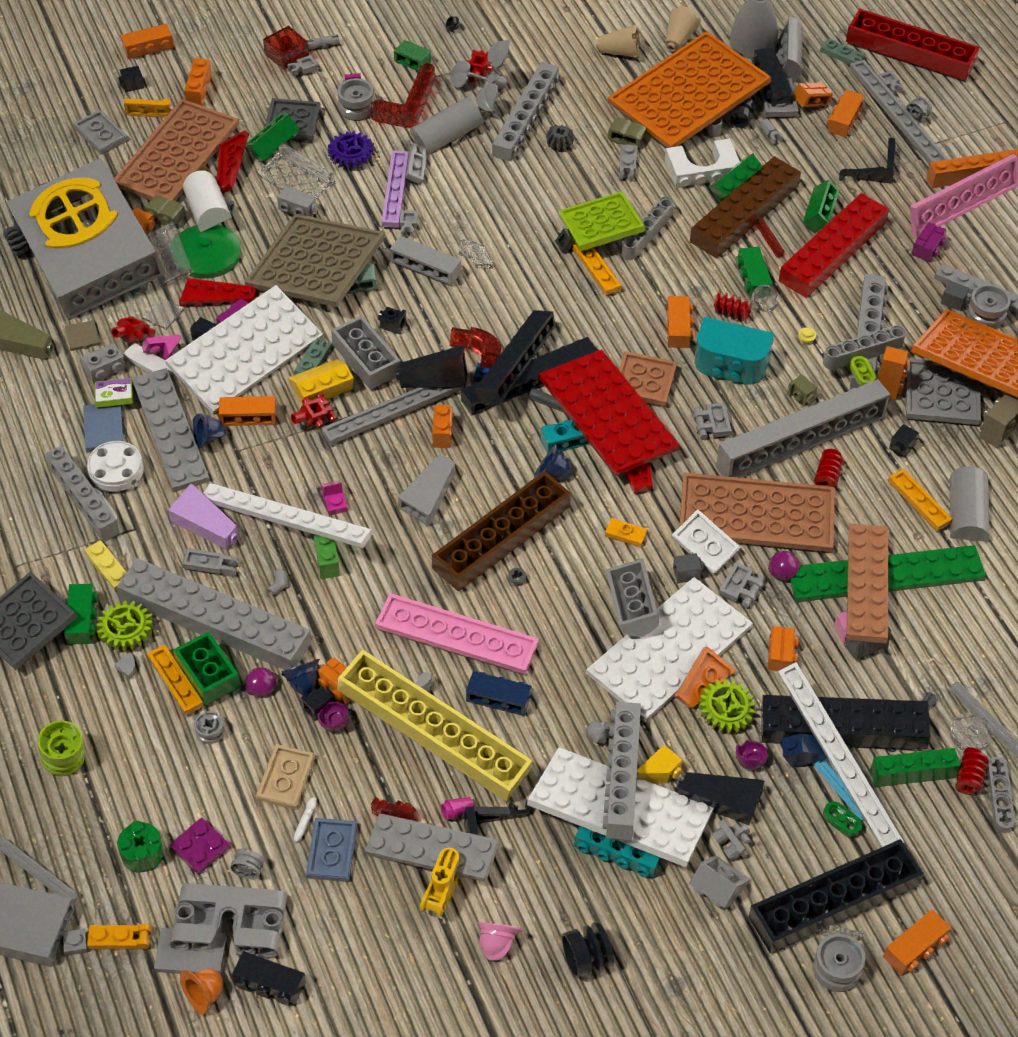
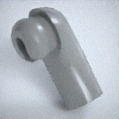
(281, 579)

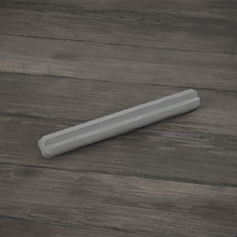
(977, 708)
(36, 870)

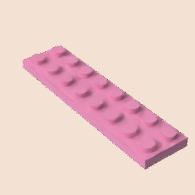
(965, 195)
(457, 633)

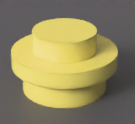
(807, 335)

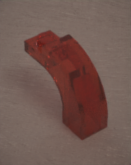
(479, 341)

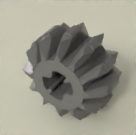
(560, 137)
(16, 240)

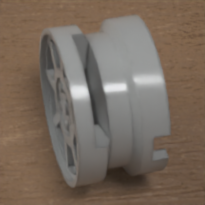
(918, 109)
(208, 727)
(247, 863)

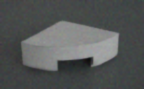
(126, 665)

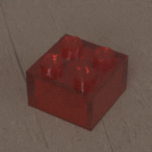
(285, 47)

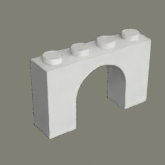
(688, 174)

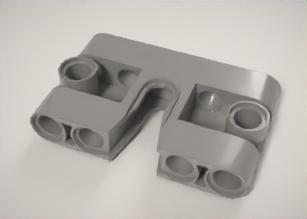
(214, 904)

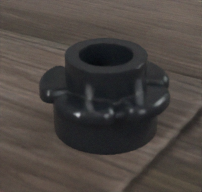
(452, 23)

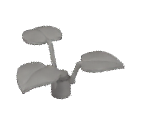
(486, 96)

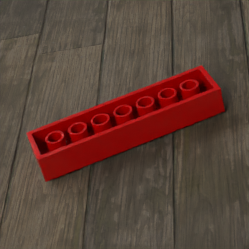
(912, 44)
(833, 245)

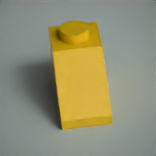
(661, 767)

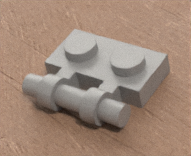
(718, 420)
(736, 582)

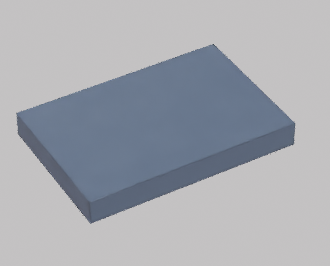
(102, 425)
(331, 849)

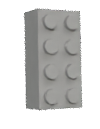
(365, 352)

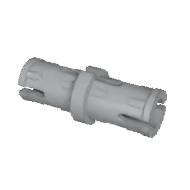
(323, 42)

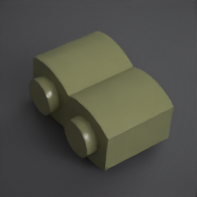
(626, 133)
(165, 210)

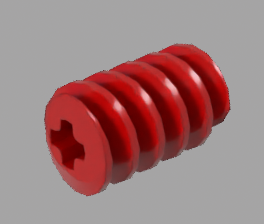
(732, 306)
(829, 468)
(972, 771)

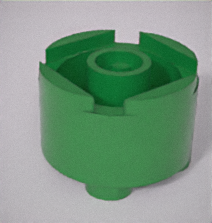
(140, 847)

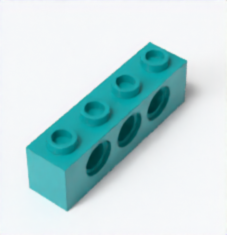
(563, 435)
(624, 858)

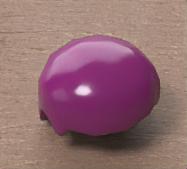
(783, 565)
(260, 682)
(333, 716)
(751, 754)

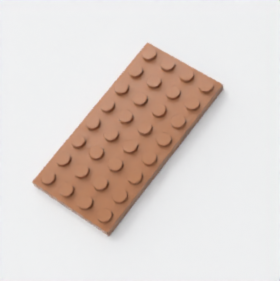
(175, 150)
(763, 510)

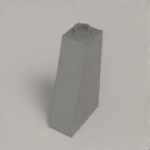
(427, 491)

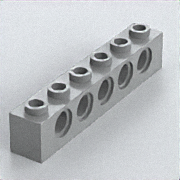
(82, 493)

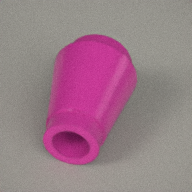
(455, 807)

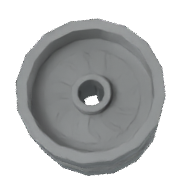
(355, 98)
(989, 305)
(838, 962)

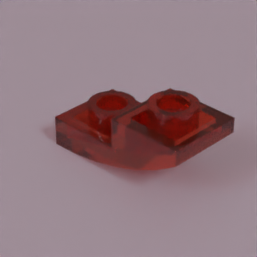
(399, 810)

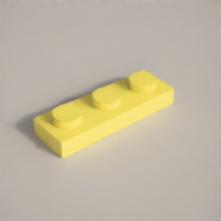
(105, 563)

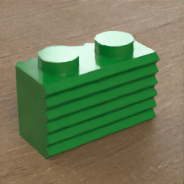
(412, 55)

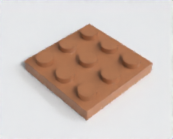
(649, 376)

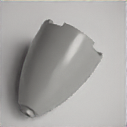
(754, 28)

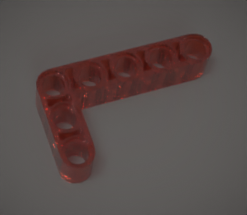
(410, 113)

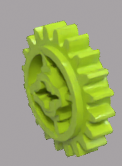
(124, 625)
(737, 701)

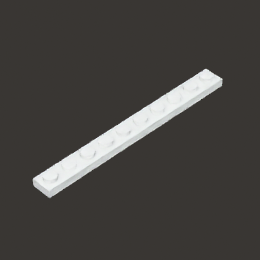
(288, 515)
(839, 755)

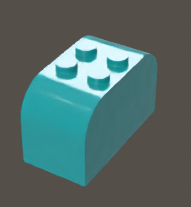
(732, 351)

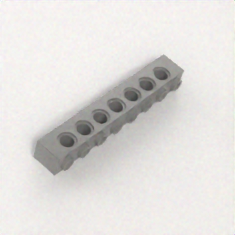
(526, 112)
(871, 313)
(622, 772)

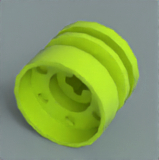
(57, 739)

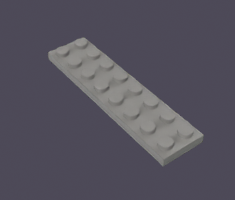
(170, 430)

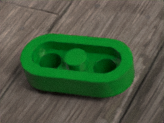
(843, 819)

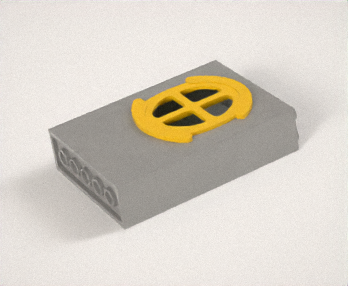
(96, 260)

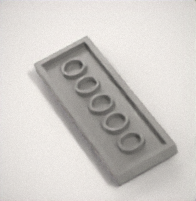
(421, 844)

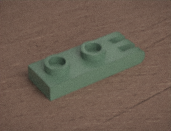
(841, 52)
(314, 356)

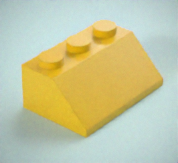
(327, 379)

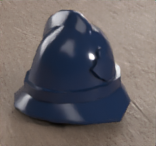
(207, 429)
(555, 465)
(303, 677)

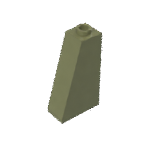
(23, 338)

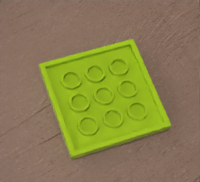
(601, 221)

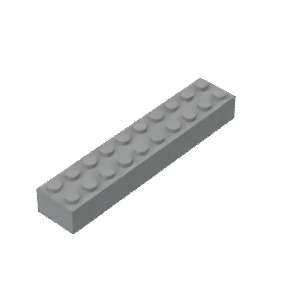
(802, 430)
(207, 610)

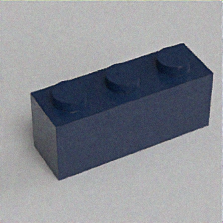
(498, 693)

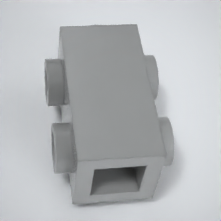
(296, 202)

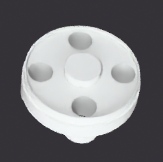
(115, 466)

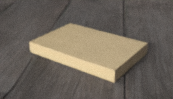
(285, 776)

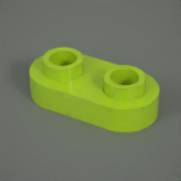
(864, 373)

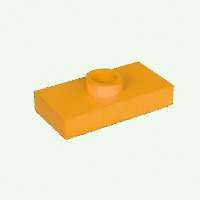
(626, 532)

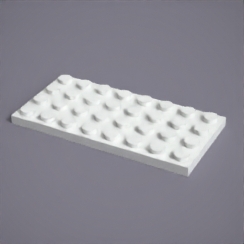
(244, 348)
(655, 665)
(663, 820)

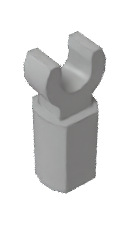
(770, 131)

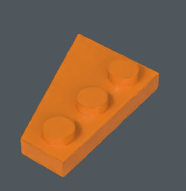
(705, 670)

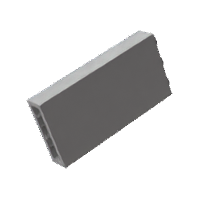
(32, 923)

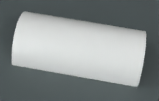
(205, 200)

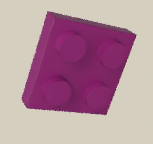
(199, 846)

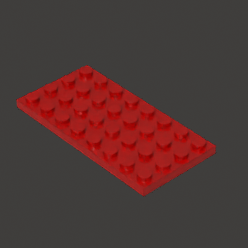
(609, 412)

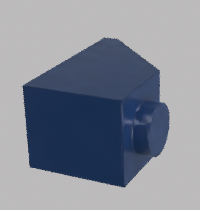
(802, 750)

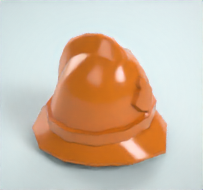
(201, 988)

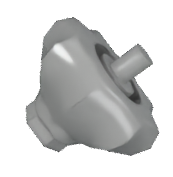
(598, 732)

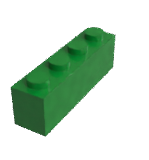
(915, 767)

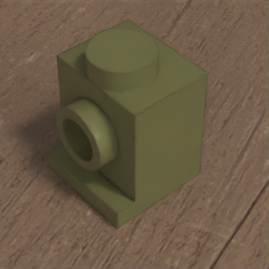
(802, 390)

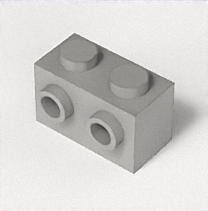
(104, 362)

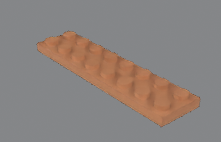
(867, 583)

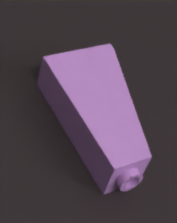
(200, 516)

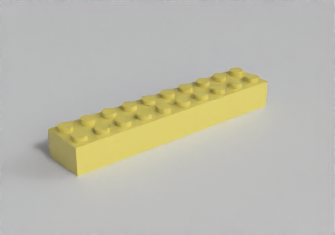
(434, 725)

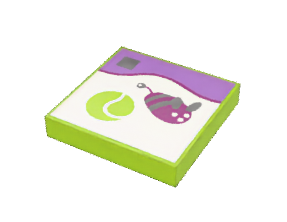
(113, 392)

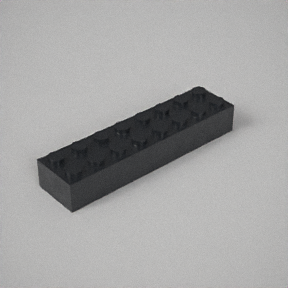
(857, 720)
(835, 895)

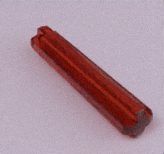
(769, 237)

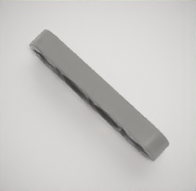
(1000, 794)

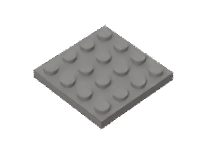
(941, 394)

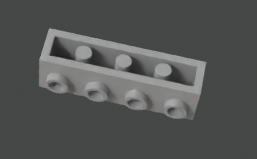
(425, 260)

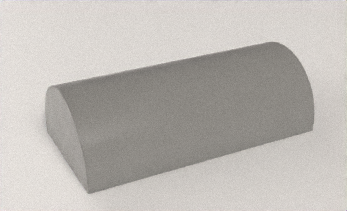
(790, 49)
(447, 125)
(969, 504)
(633, 598)

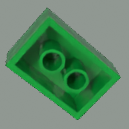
(207, 668)

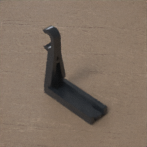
(876, 174)
(478, 815)

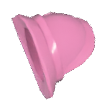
(496, 939)

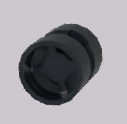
(742, 113)

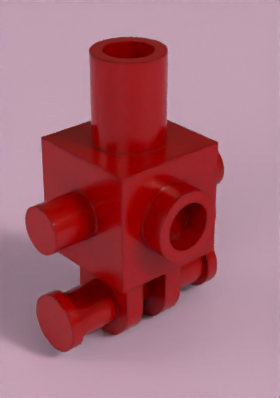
(479, 65)
(132, 330)
(314, 412)

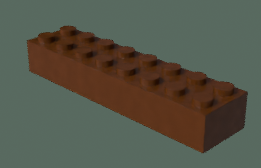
(744, 206)
(501, 531)

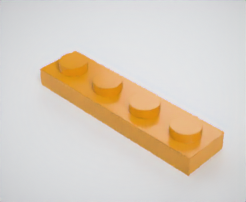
(598, 270)
(920, 500)
(175, 679)

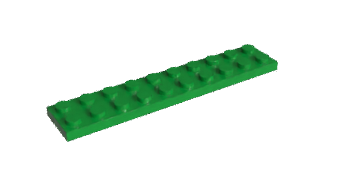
(905, 572)

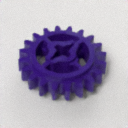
(350, 149)

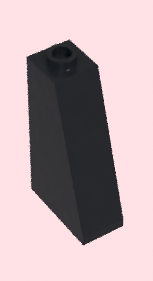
(435, 370)
(728, 795)

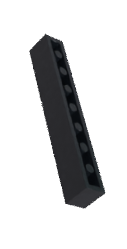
(515, 357)
(530, 377)

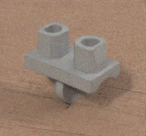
(735, 849)

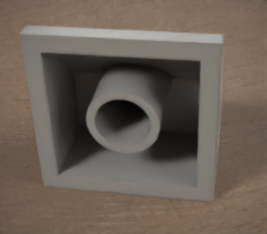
(719, 881)

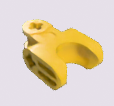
(442, 882)

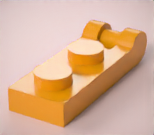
(147, 108)
(119, 936)

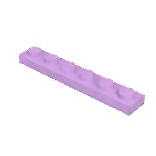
(395, 189)

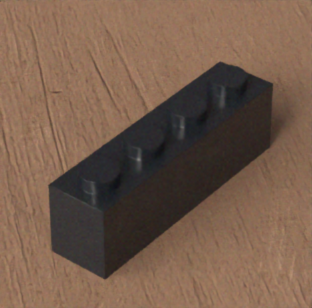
(778, 90)

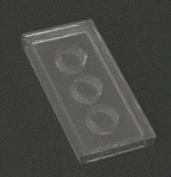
(170, 254)

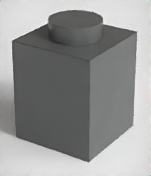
(955, 296)
(687, 567)

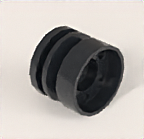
(583, 951)

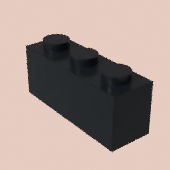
(268, 978)

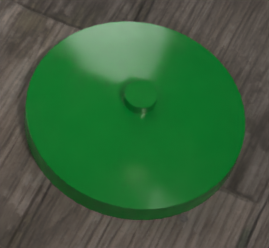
(211, 251)

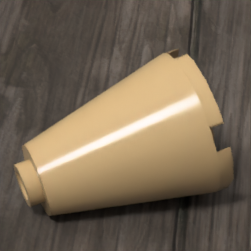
(680, 28)
(620, 42)

